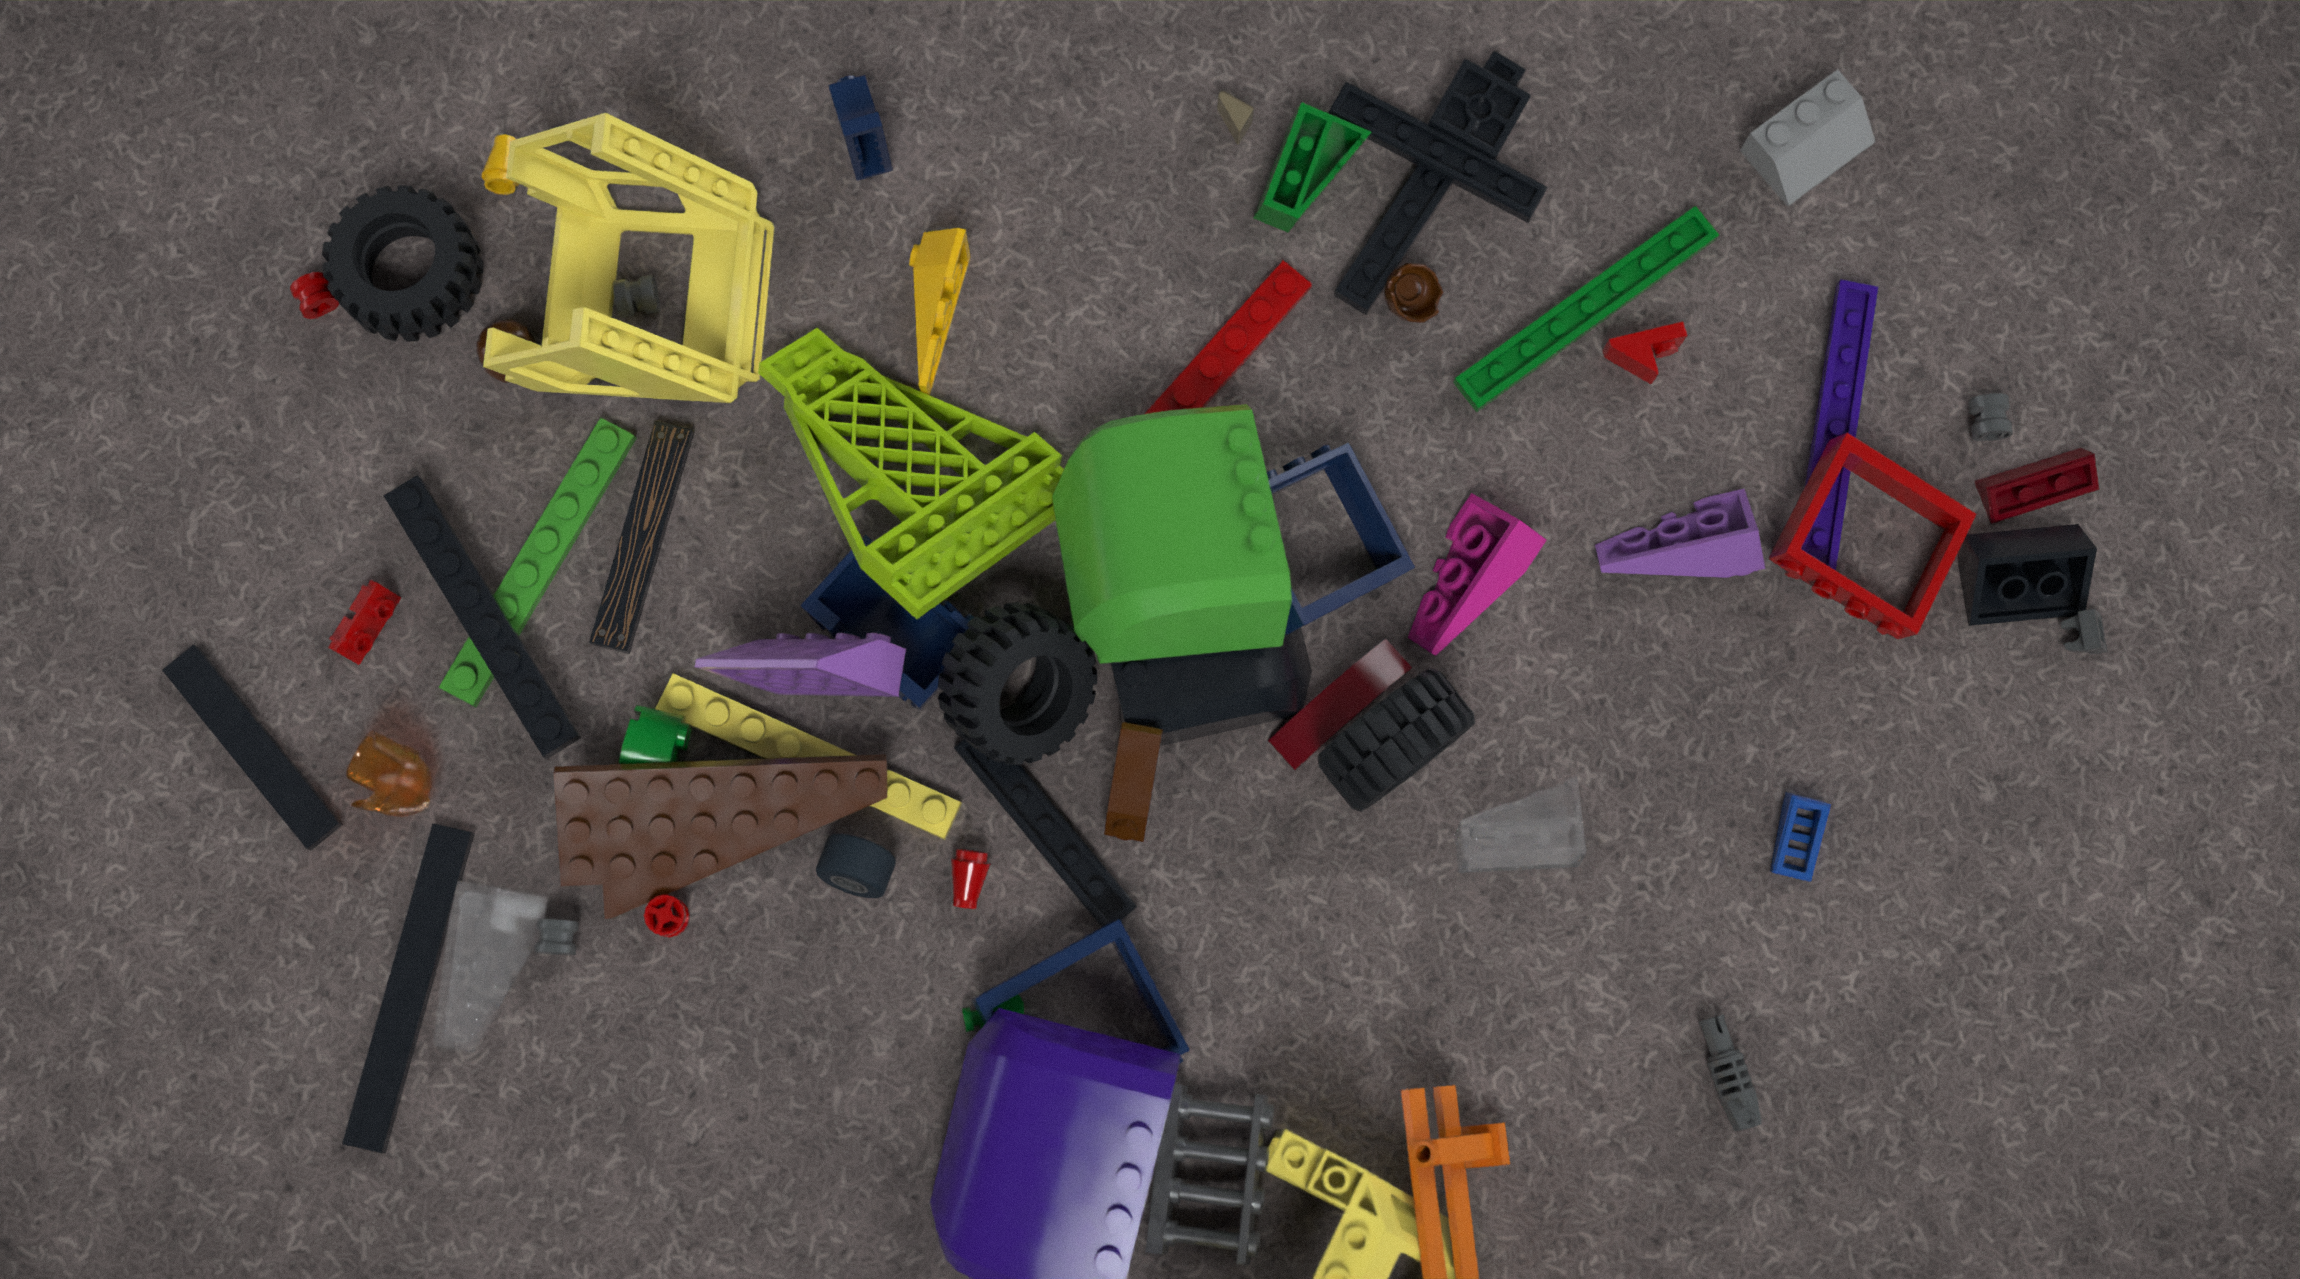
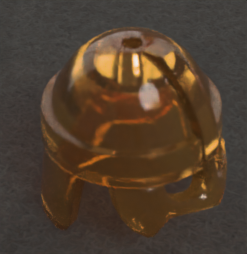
(393, 773)

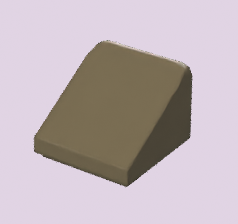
(1235, 114)

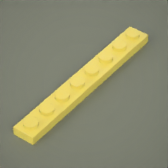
(775, 739)

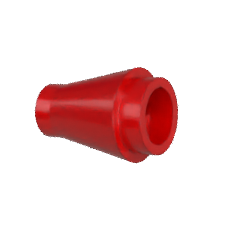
(968, 877)

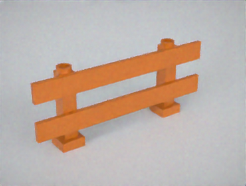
(1476, 1147)

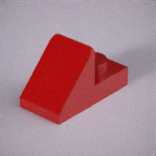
(1636, 350)

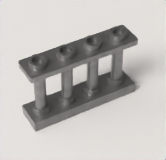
(1170, 1189)

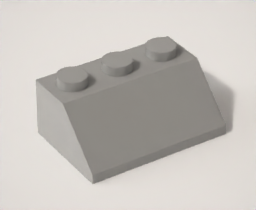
(1810, 138)

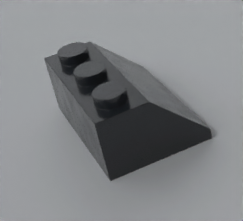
(2026, 574)

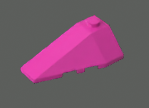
(1483, 562)

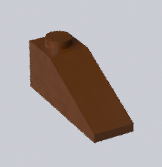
(1133, 782)

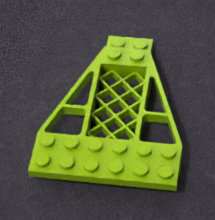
(940, 538)

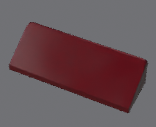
(2038, 484)

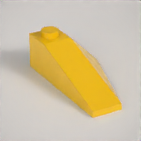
(938, 277)

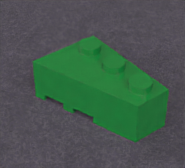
(1306, 163)

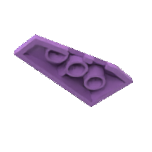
(1710, 542)

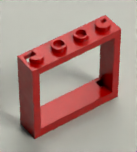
(1904, 487)

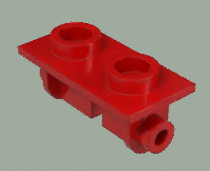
(372, 609)

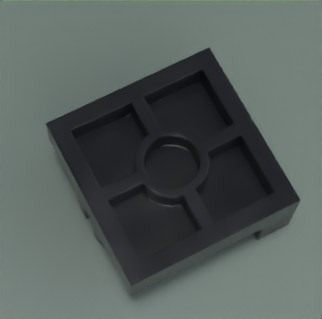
(1479, 109)

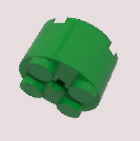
(654, 737)

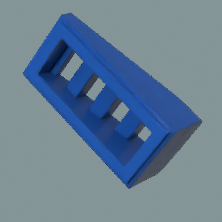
(1784, 834)

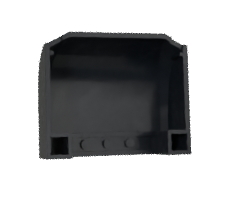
(1214, 690)

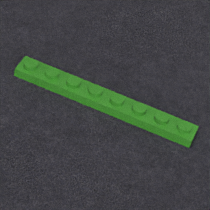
(545, 549)

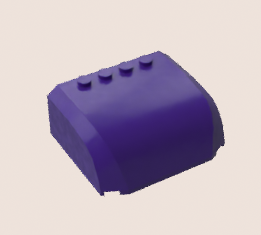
(1049, 1151)

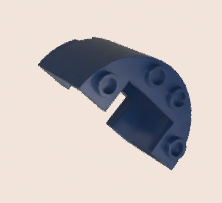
(857, 605)

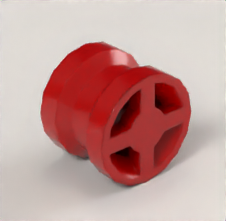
(314, 295)
(659, 912)

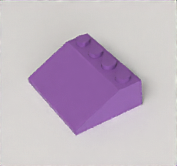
(813, 665)

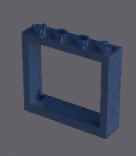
(1367, 517)
(1111, 932)

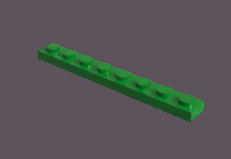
(1585, 309)

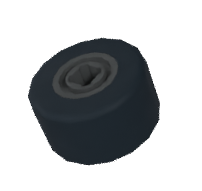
(855, 866)

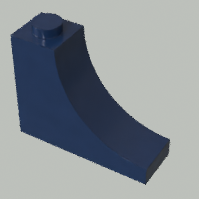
(860, 127)

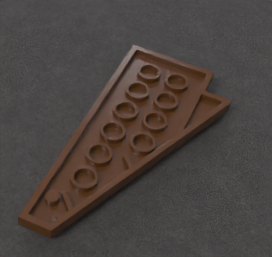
(677, 822)

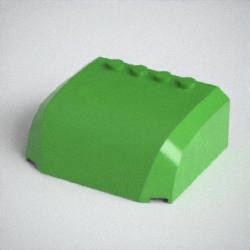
(1172, 537)

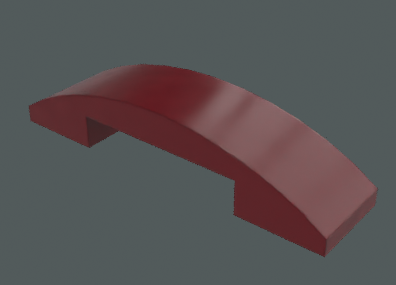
(1339, 703)

